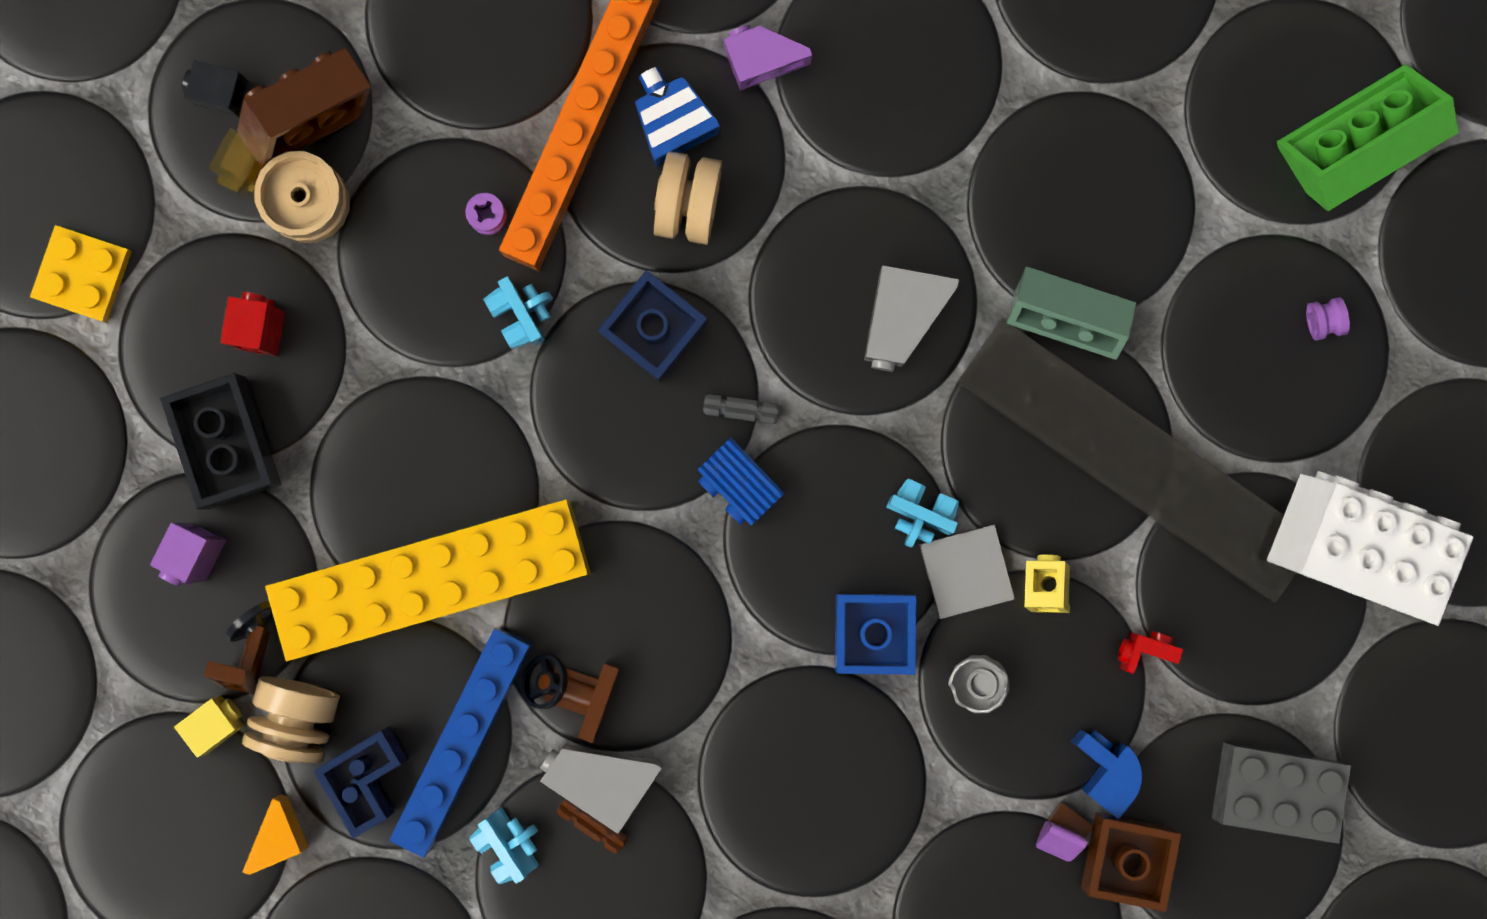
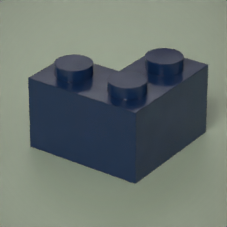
(352, 781)

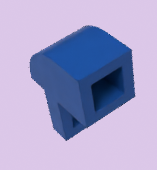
(1118, 777)

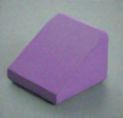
(1060, 841)

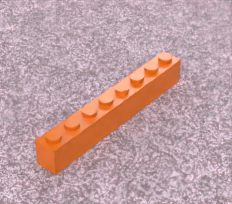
(576, 131)

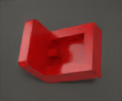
(1157, 645)

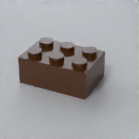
(303, 106)

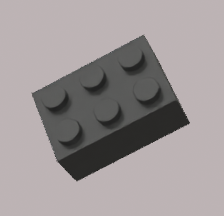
(1281, 792)

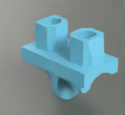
(508, 298)
(906, 504)
(510, 844)

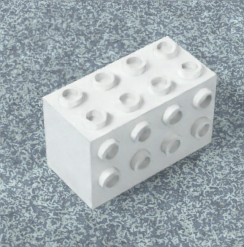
(1371, 545)

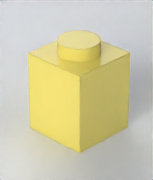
(210, 725)

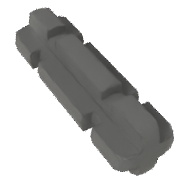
(740, 409)

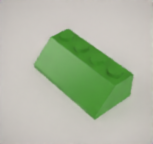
(1369, 136)

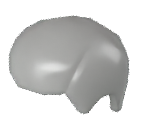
(979, 684)

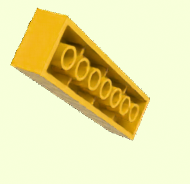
(427, 579)

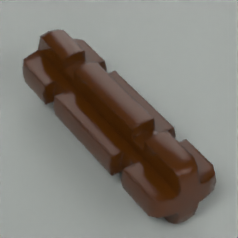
(592, 827)

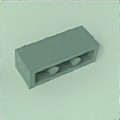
(1071, 313)

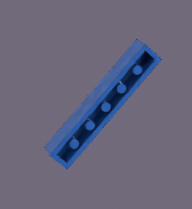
(461, 742)

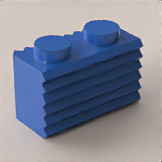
(739, 482)

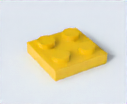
(80, 273)

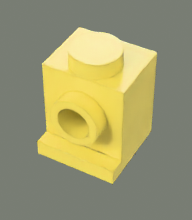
(1036, 574)

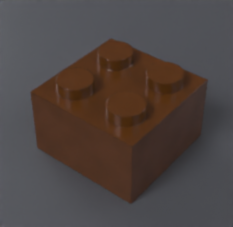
(1130, 862)

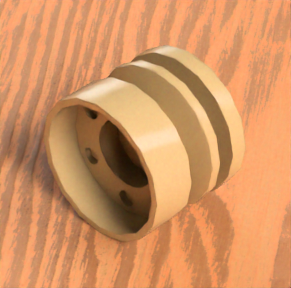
(289, 728)

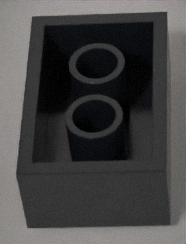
(220, 441)

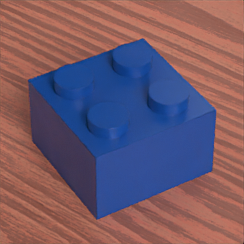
(875, 633)

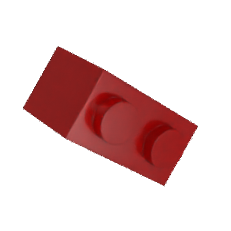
(253, 324)

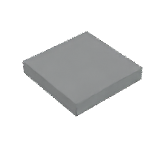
(966, 571)

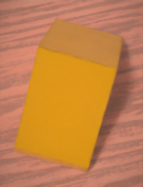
(277, 838)

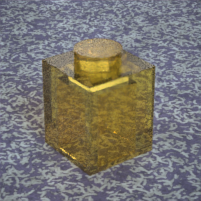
(235, 164)

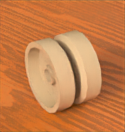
(283, 183)
(689, 198)

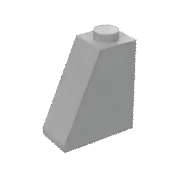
(902, 314)
(600, 781)

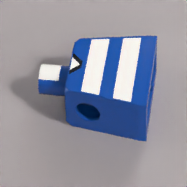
(672, 116)

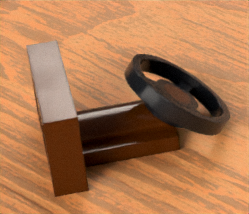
(249, 626)
(571, 691)

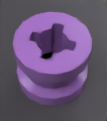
(492, 218)
(1327, 318)

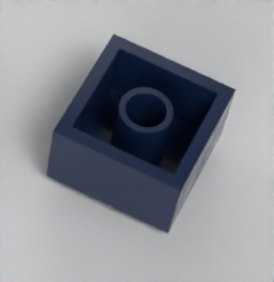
(653, 326)

